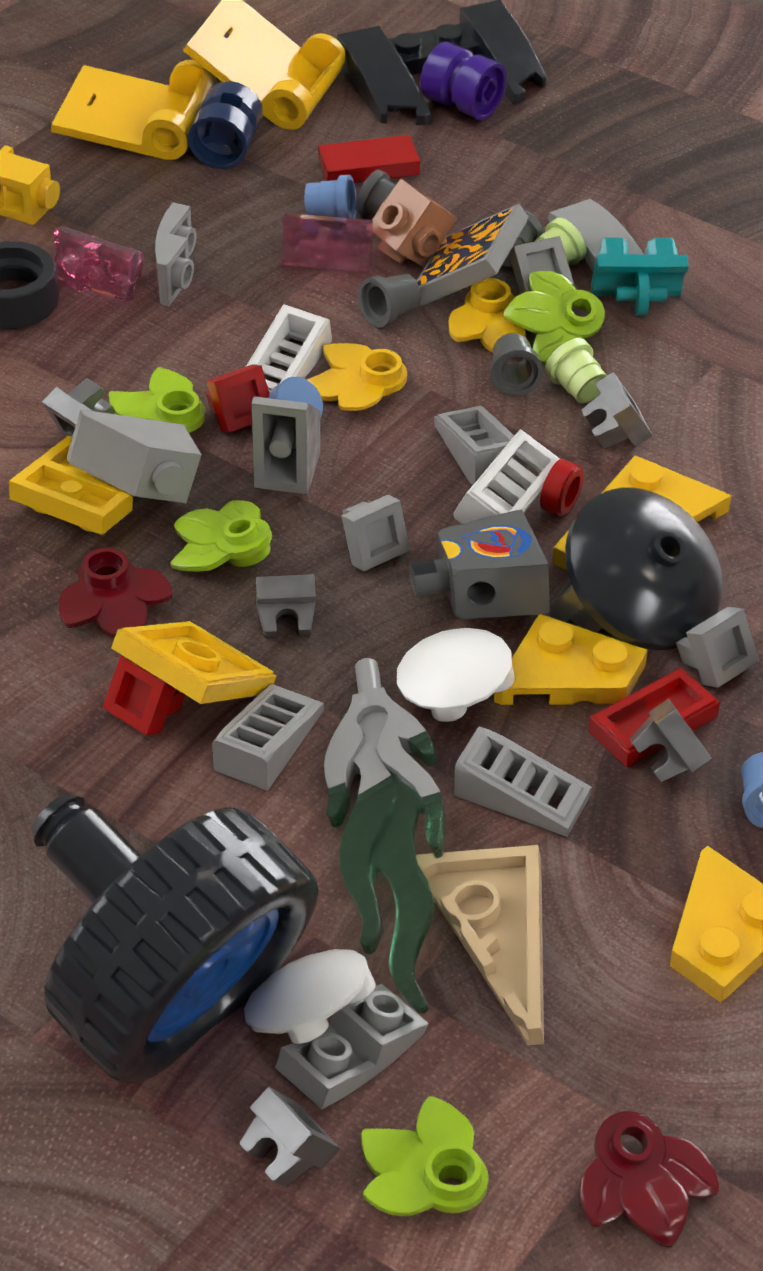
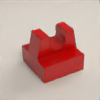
(232, 396)
(141, 698)

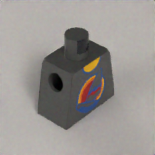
(487, 569)

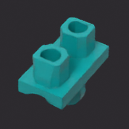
(639, 276)

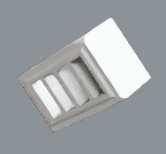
(296, 325)
(484, 503)

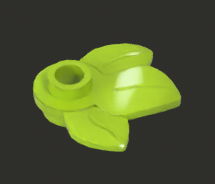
(550, 314)
(168, 400)
(222, 536)
(416, 1162)

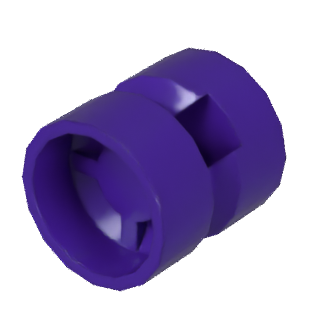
(463, 79)

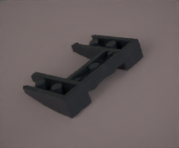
(384, 67)

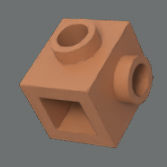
(411, 224)

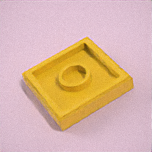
(193, 661)

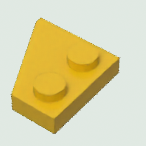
(69, 493)
(573, 665)
(720, 927)

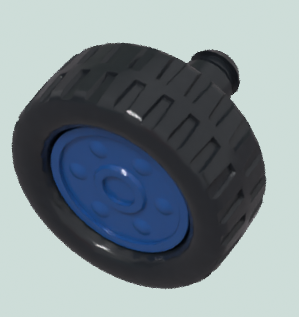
(169, 932)

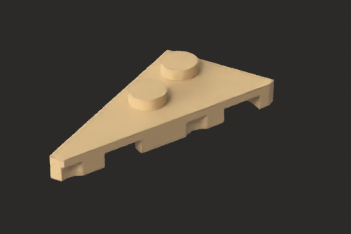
(497, 915)

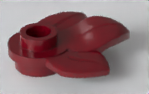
(112, 593)
(644, 1186)

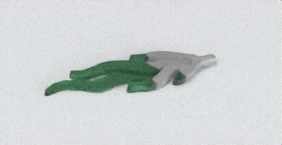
(383, 822)

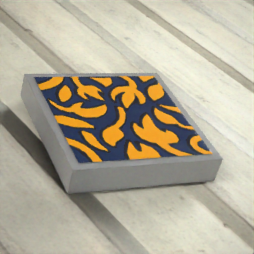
(471, 254)

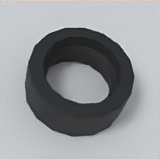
(34, 301)

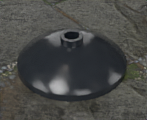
(642, 567)

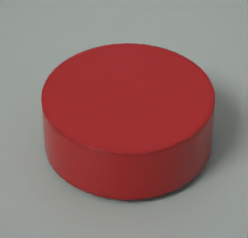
(562, 487)

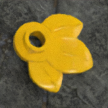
(483, 314)
(359, 375)

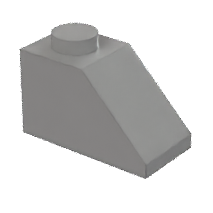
(284, 444)
(136, 454)

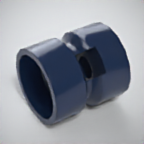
(225, 125)

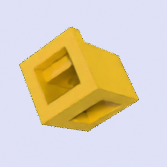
(25, 187)

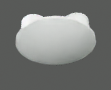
(455, 671)
(307, 993)

